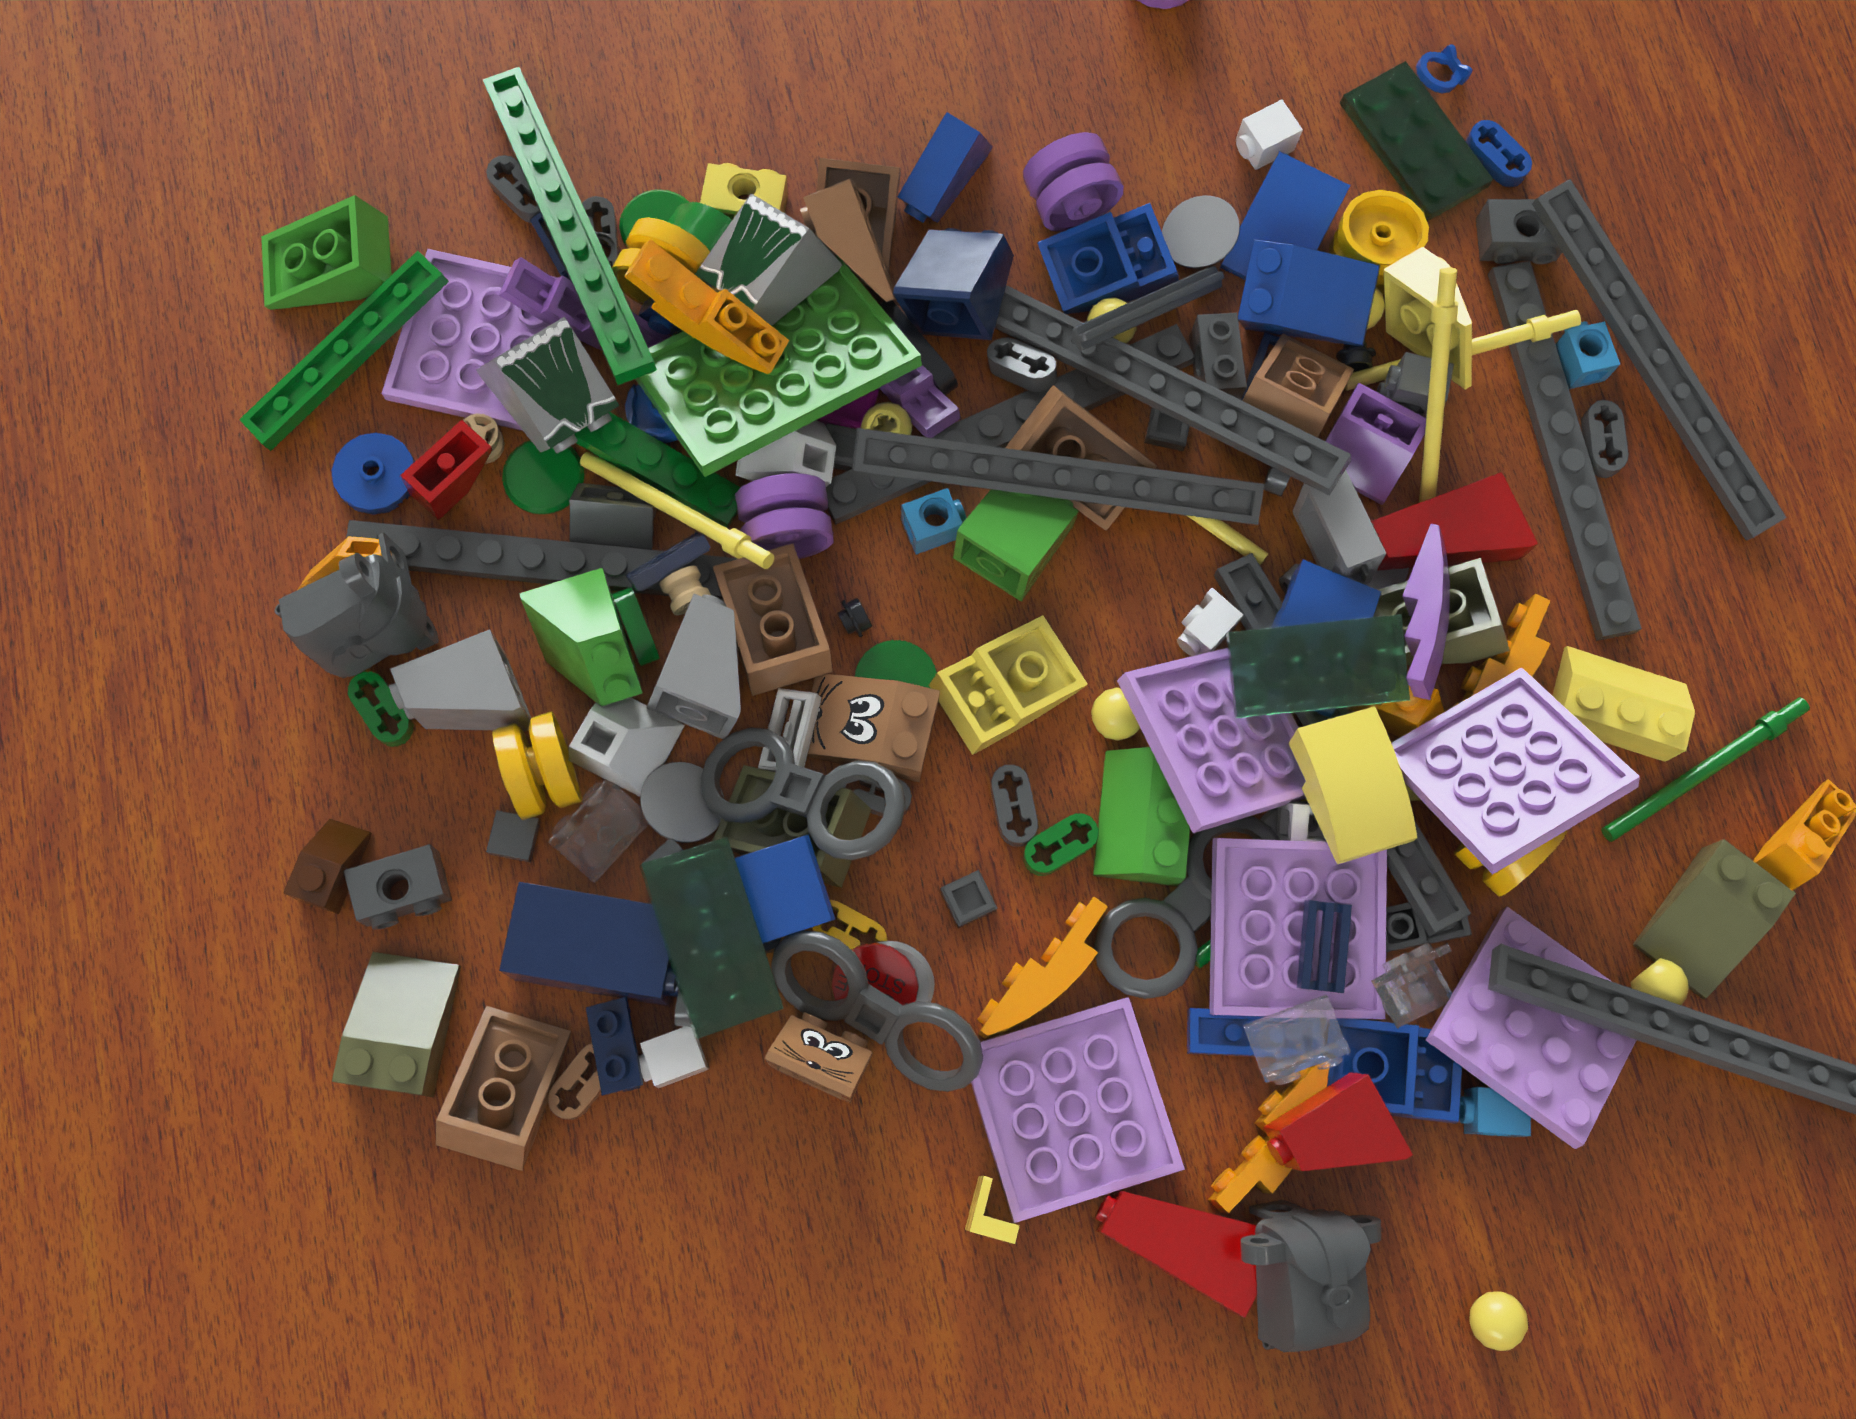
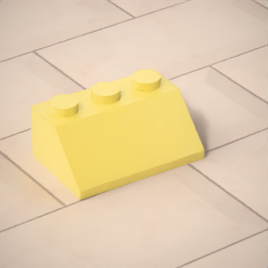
(1626, 704)

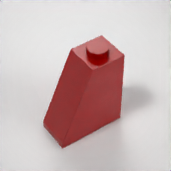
(1337, 1129)

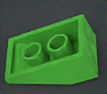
(327, 256)

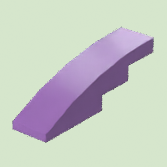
(556, 298)
(923, 401)
(1428, 604)

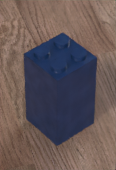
(588, 945)

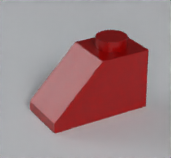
(447, 469)

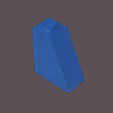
(944, 169)

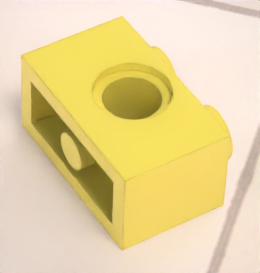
(727, 182)

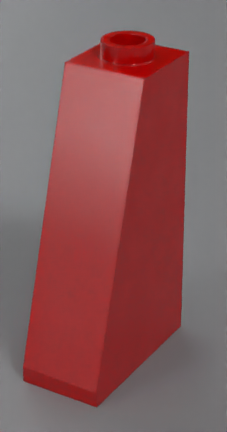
(1473, 520)
(1186, 1244)

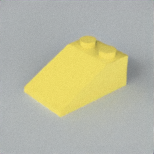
(1409, 295)

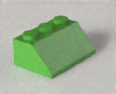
(1139, 822)

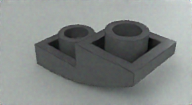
(1407, 931)

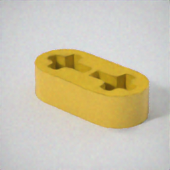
(853, 921)

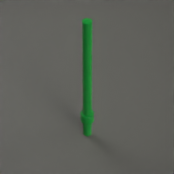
(1767, 727)

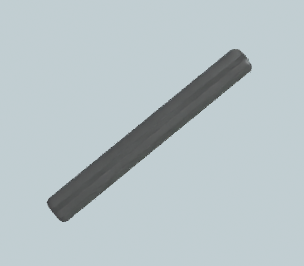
(1146, 308)

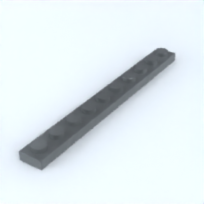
(1658, 360)
(1176, 394)
(996, 426)
(1566, 458)
(1056, 476)
(521, 557)
(1411, 864)
(1673, 1027)

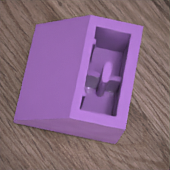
(1379, 438)

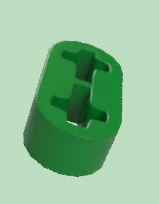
(636, 626)
(372, 714)
(1055, 835)

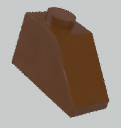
(320, 867)

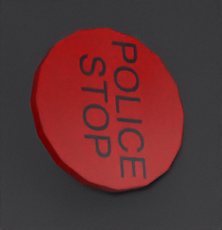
(885, 971)

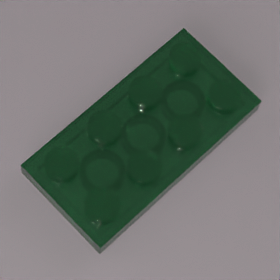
(1416, 141)
(1318, 666)
(711, 937)

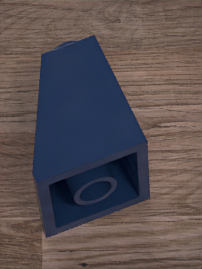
(956, 283)

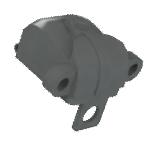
(358, 613)
(1310, 1275)

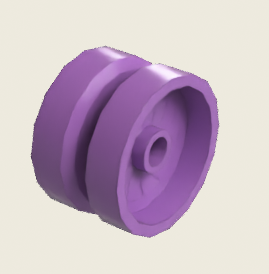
(1072, 181)
(785, 512)

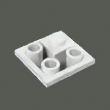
(801, 452)
(624, 742)

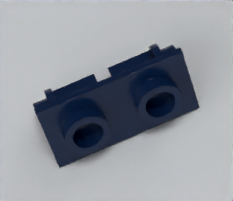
(614, 1046)

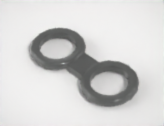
(803, 793)
(1182, 910)
(875, 1012)

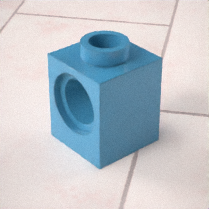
(1585, 369)
(923, 535)
(1491, 1114)

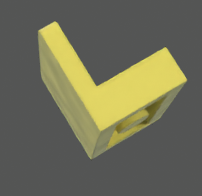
(986, 1225)

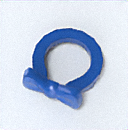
(1447, 57)

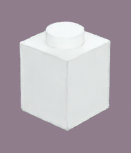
(1267, 133)
(672, 1057)

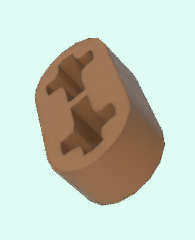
(569, 1080)

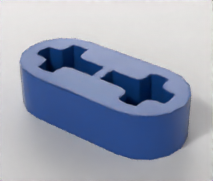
(1500, 152)

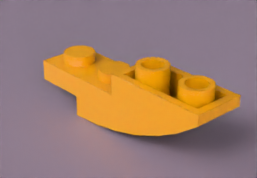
(704, 314)
(1524, 646)
(1036, 986)
(1259, 1166)

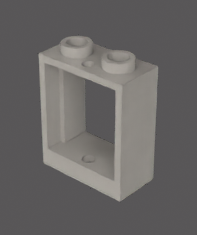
(1339, 531)

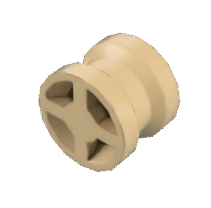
(487, 428)
(681, 587)

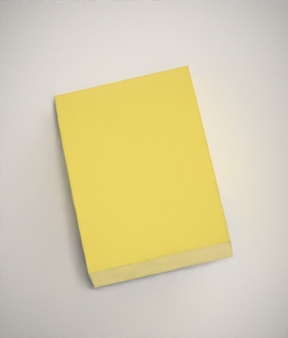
(1007, 684)
(1354, 784)

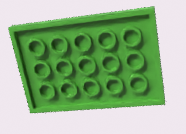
(834, 354)

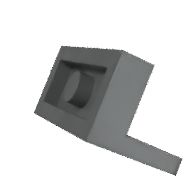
(610, 517)

